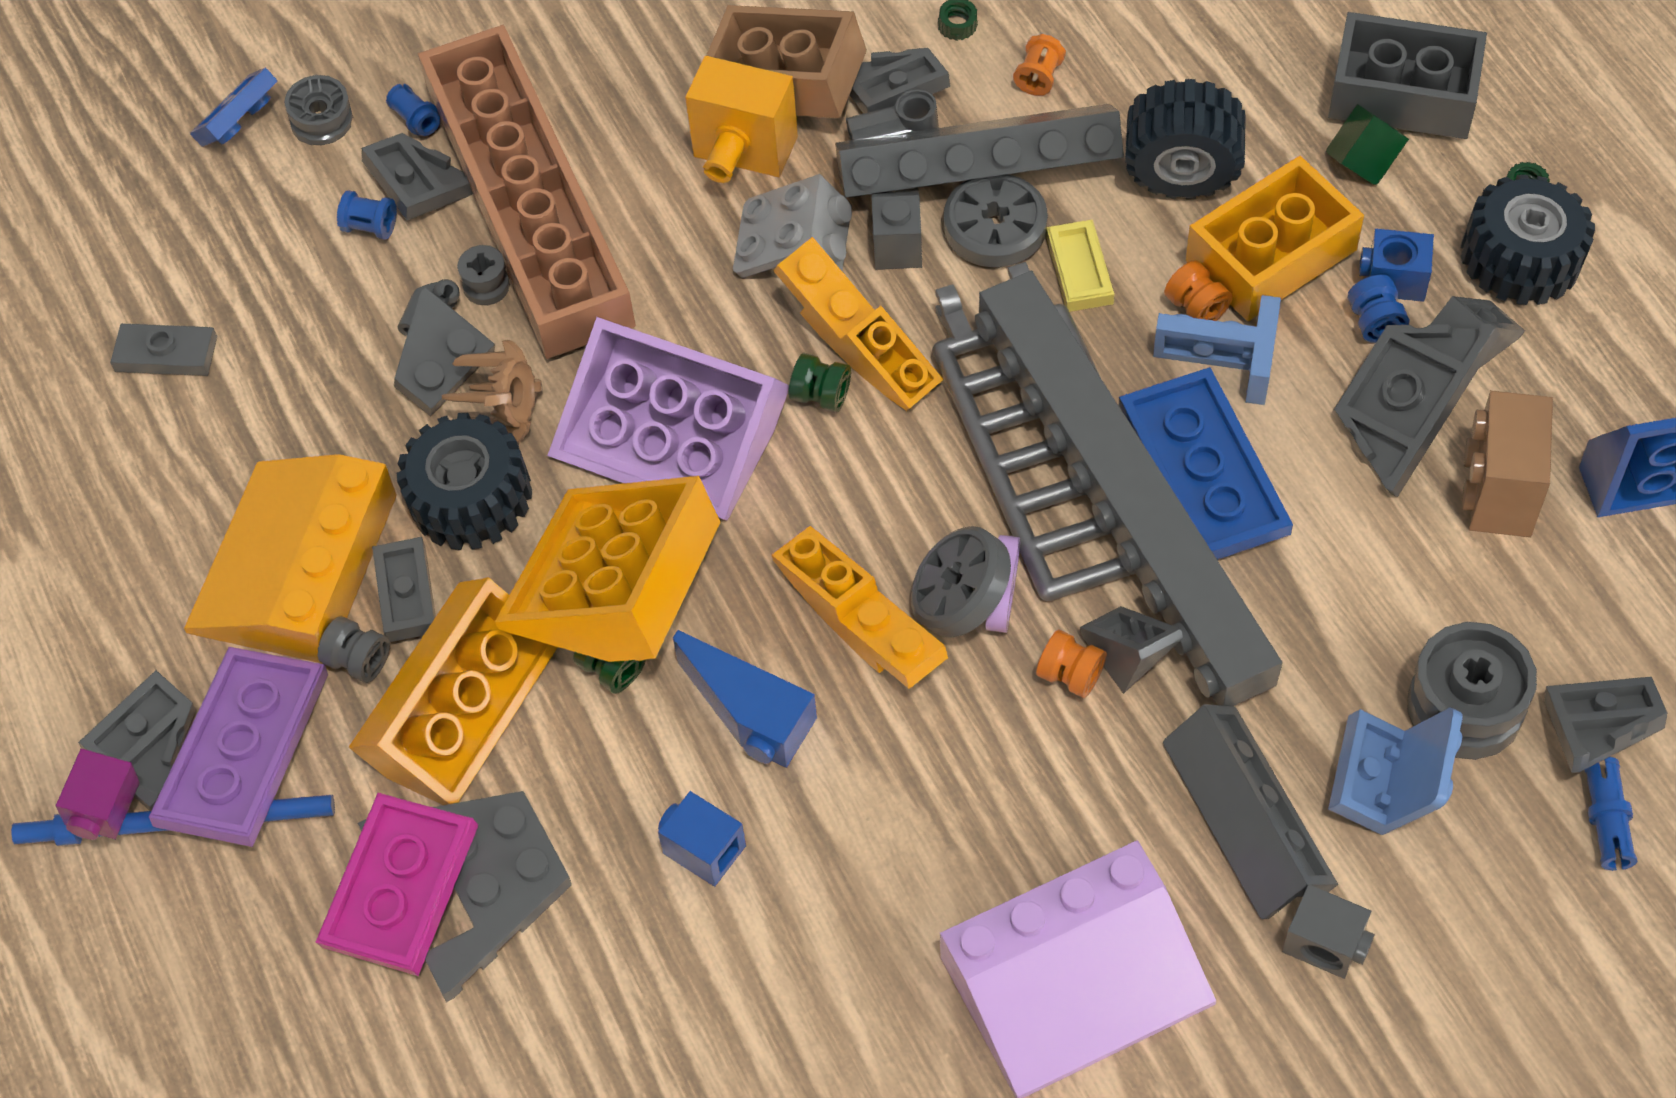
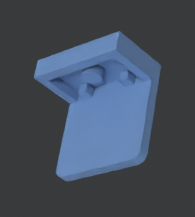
(1392, 773)

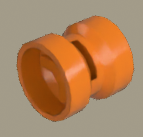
(1197, 292)
(1071, 663)

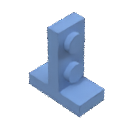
(1223, 344)

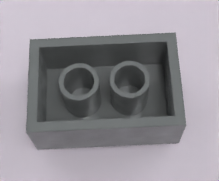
(1409, 74)

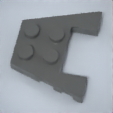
(502, 885)

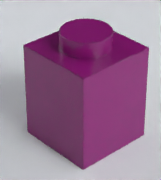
(97, 795)

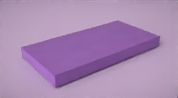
(239, 746)

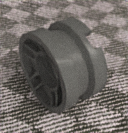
(315, 95)

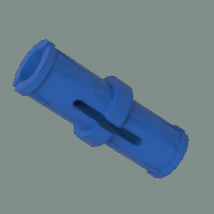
(1610, 815)

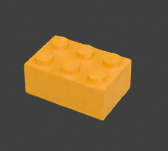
(1275, 235)

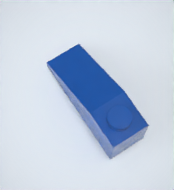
(757, 707)

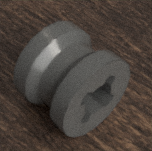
(493, 282)

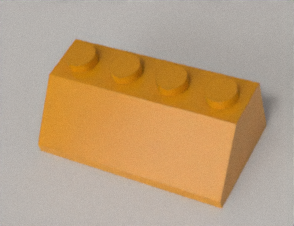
(452, 696)

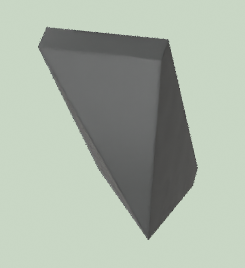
(1131, 643)

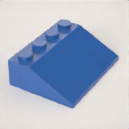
(1631, 468)

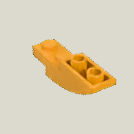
(853, 329)
(856, 609)

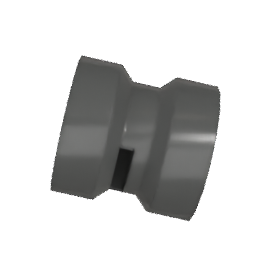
(353, 649)

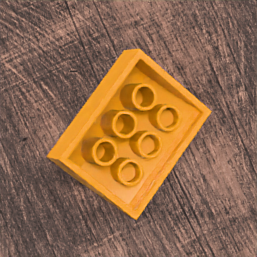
(294, 553)
(613, 568)

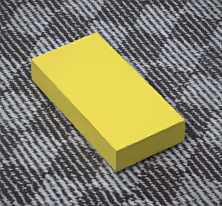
(1079, 265)

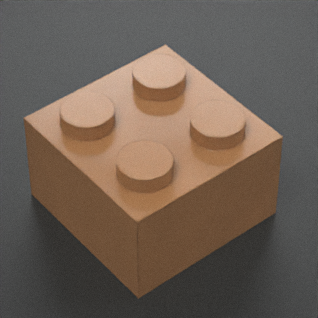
(1508, 463)

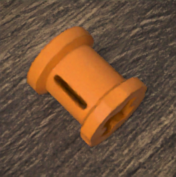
(1042, 66)

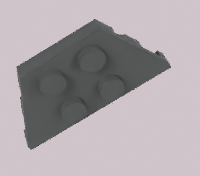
(1409, 393)

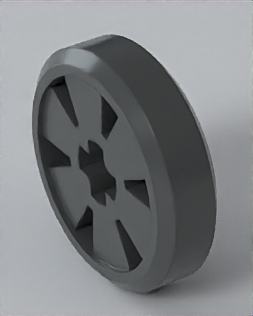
(990, 244)
(960, 581)

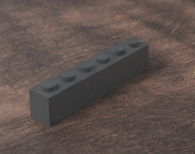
(979, 150)

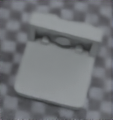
(788, 217)

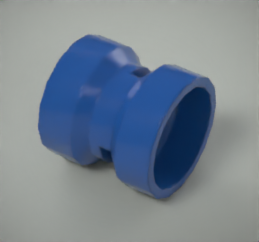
(1376, 305)

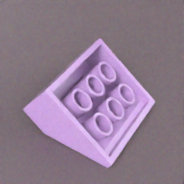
(666, 414)
(1076, 969)

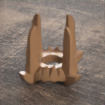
(510, 376)

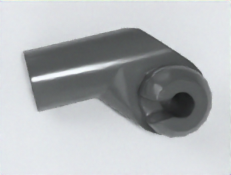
(444, 289)

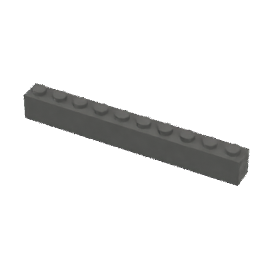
(1127, 492)

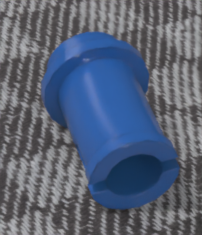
(420, 116)

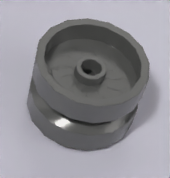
(1483, 677)

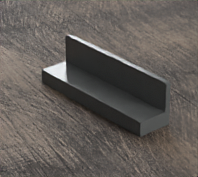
(1247, 809)

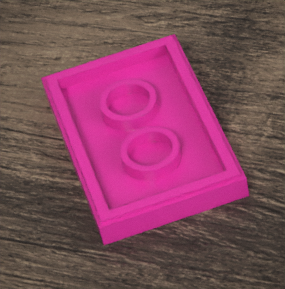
(397, 883)

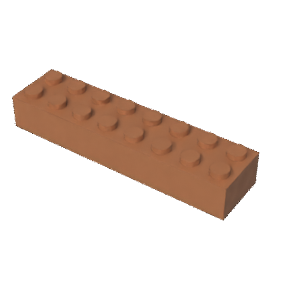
(526, 190)

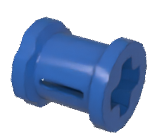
(366, 214)

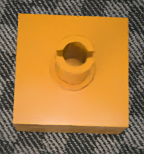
(741, 118)

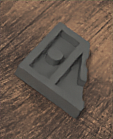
(414, 175)
(1603, 717)
(145, 731)

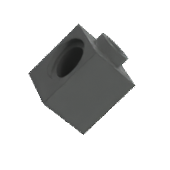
(1329, 932)

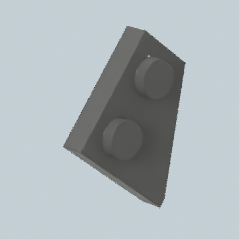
(892, 74)
(431, 346)

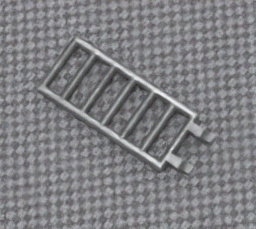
(996, 466)

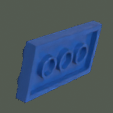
(1208, 461)

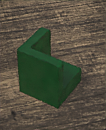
(1366, 145)

